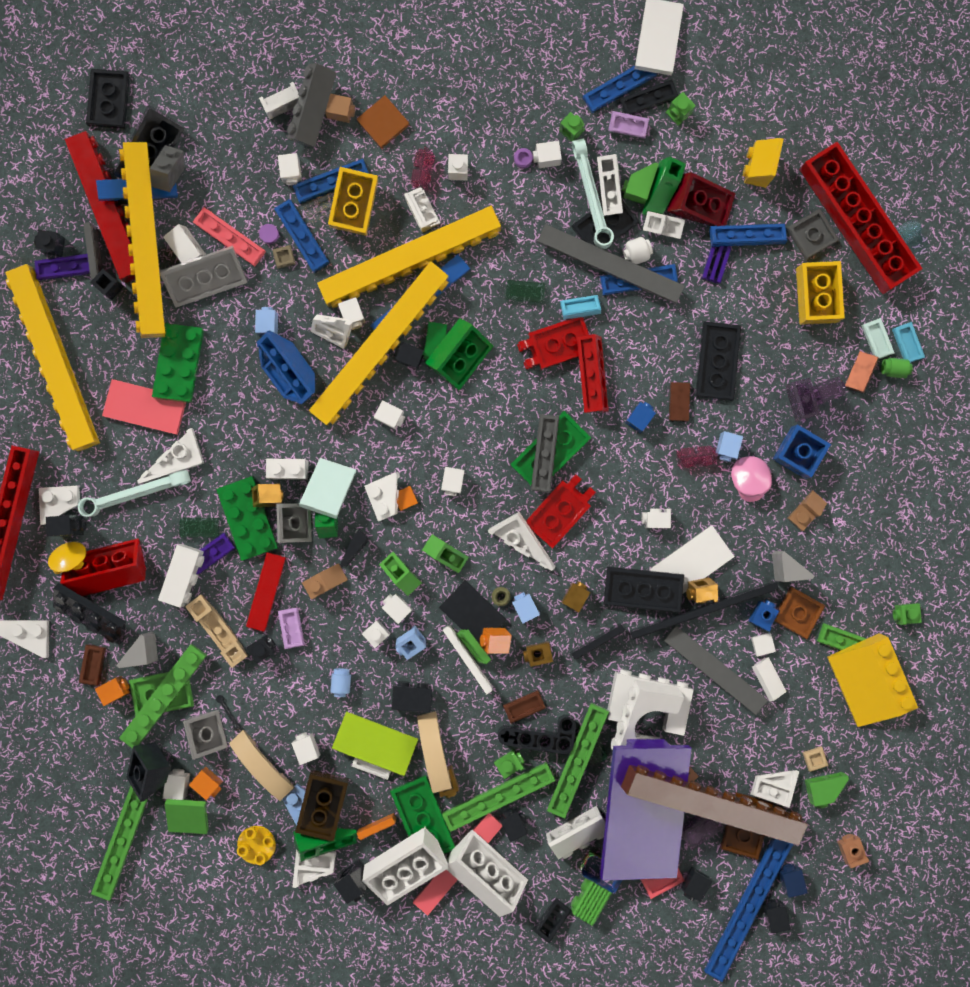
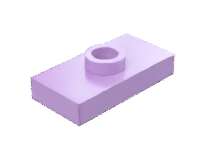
(628, 124)
(291, 628)

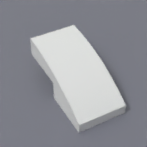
(664, 225)

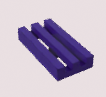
(711, 278)

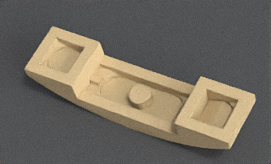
(217, 629)
(433, 752)
(260, 766)

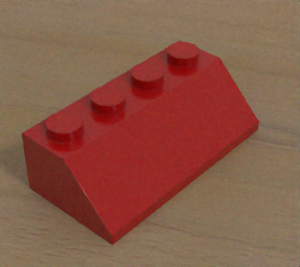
(107, 569)

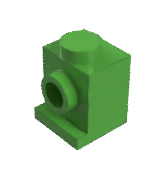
(680, 108)
(572, 127)

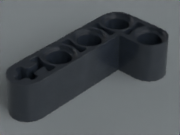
(533, 743)

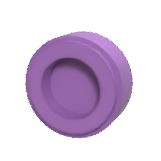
(523, 158)
(268, 233)

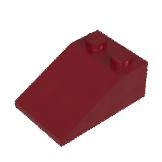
(701, 201)

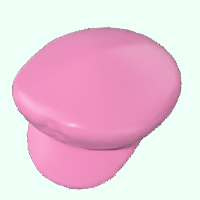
(751, 478)

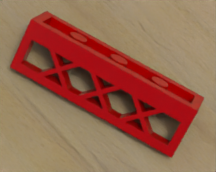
(592, 373)

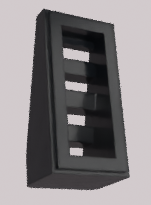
(356, 544)
(557, 924)

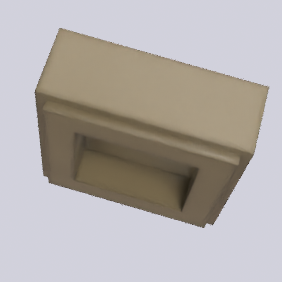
(284, 256)

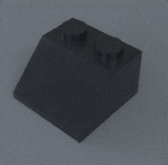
(147, 770)

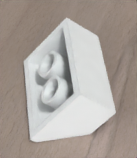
(576, 833)

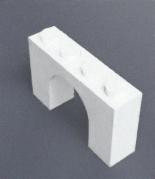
(619, 695)
(642, 699)

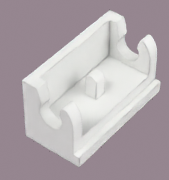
(281, 101)
(421, 209)
(183, 244)

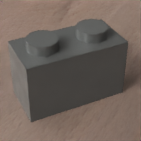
(167, 168)

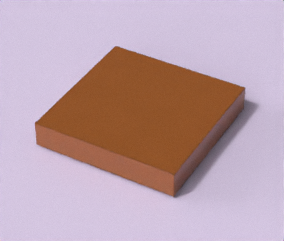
(383, 122)
(799, 612)

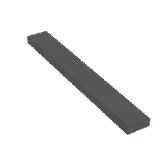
(610, 264)

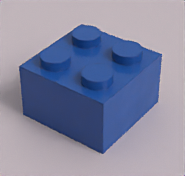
(801, 451)

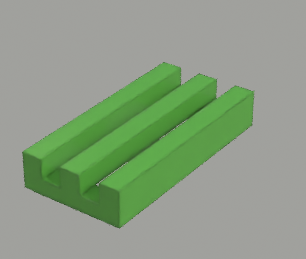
(473, 646)

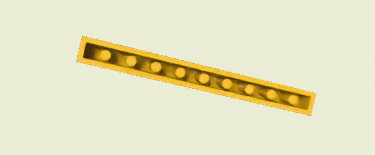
(143, 239)
(410, 256)
(379, 343)
(52, 358)

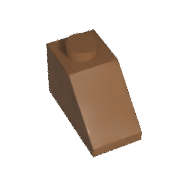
(324, 581)

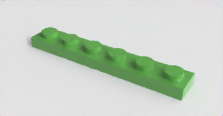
(163, 696)
(577, 760)
(498, 796)
(119, 846)

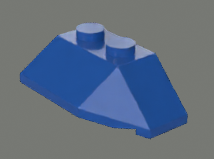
(286, 367)

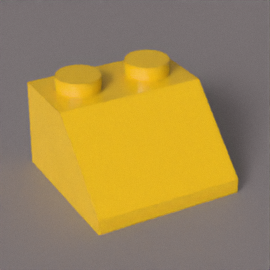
(762, 162)

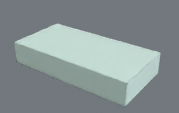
(878, 338)

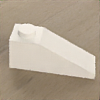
(610, 184)

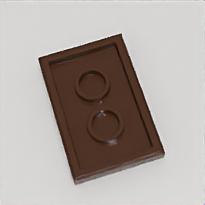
(743, 841)

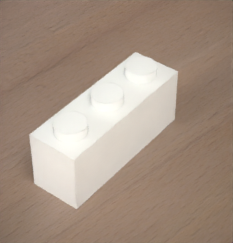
(181, 575)

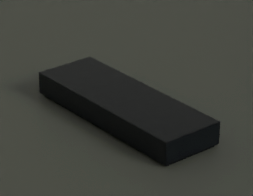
(649, 98)
(597, 641)

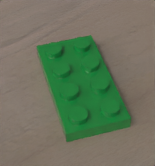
(178, 363)
(569, 441)
(247, 523)
(420, 809)

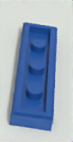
(616, 88)
(323, 183)
(113, 190)
(301, 235)
(748, 235)
(613, 285)

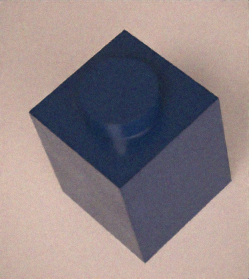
(792, 880)

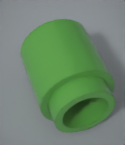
(896, 367)

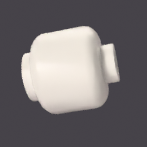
(638, 250)

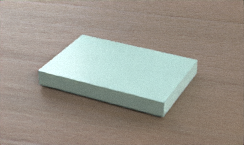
(327, 488)

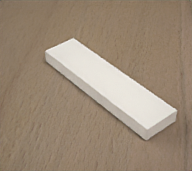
(468, 659)

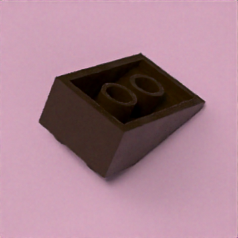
(322, 805)

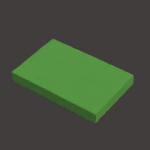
(144, 687)

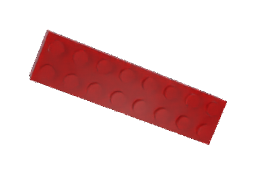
(860, 218)

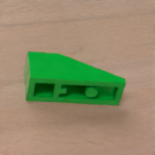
(311, 847)

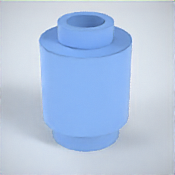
(340, 682)

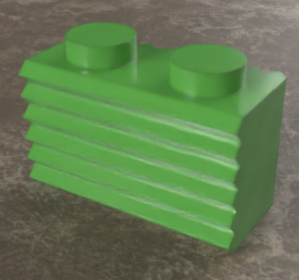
(590, 901)

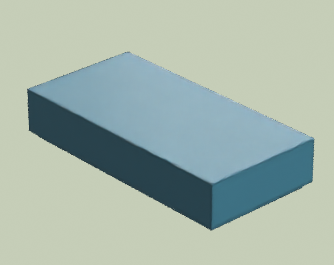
(580, 307)
(908, 342)

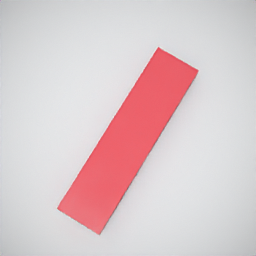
(229, 236)

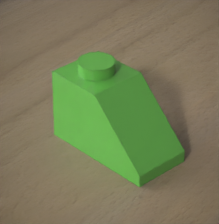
(639, 184)
(445, 553)
(400, 573)
(825, 789)

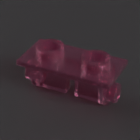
(424, 159)
(687, 458)

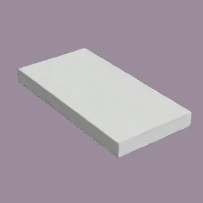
(659, 36)
(697, 557)

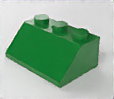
(459, 353)

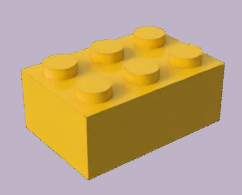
(353, 201)
(820, 292)

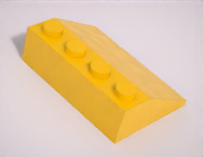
(872, 681)

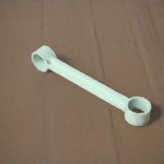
(581, 155)
(173, 480)

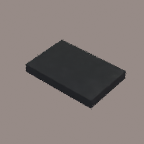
(108, 98)
(618, 223)
(471, 610)

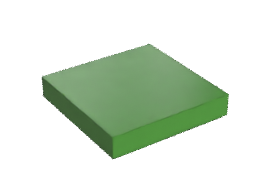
(186, 816)

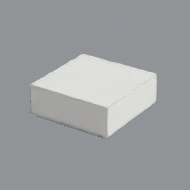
(763, 644)

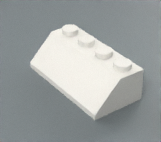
(405, 866)
(486, 874)

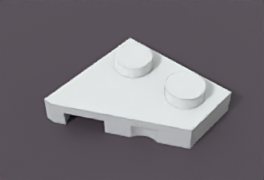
(57, 501)

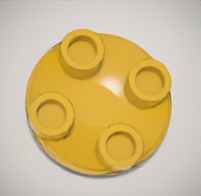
(67, 557)
(256, 845)

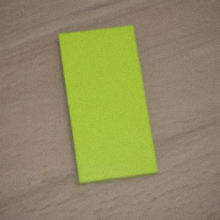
(375, 743)

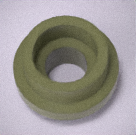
(505, 601)

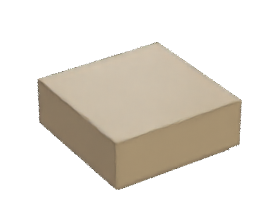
(815, 759)

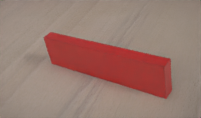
(266, 592)

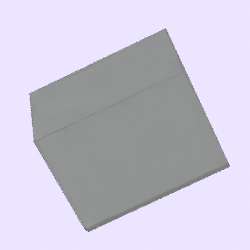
(293, 523)
(788, 569)
(141, 652)
(205, 734)

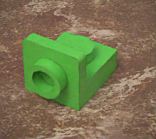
(907, 614)
(510, 763)

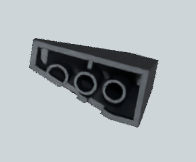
(157, 131)

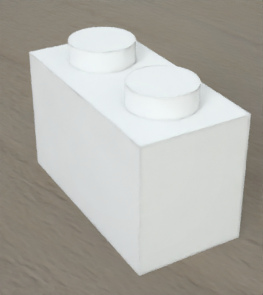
(287, 469)

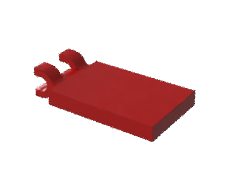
(554, 343)
(560, 511)

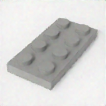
(203, 276)

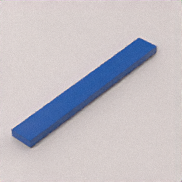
(747, 908)

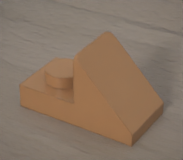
(807, 510)

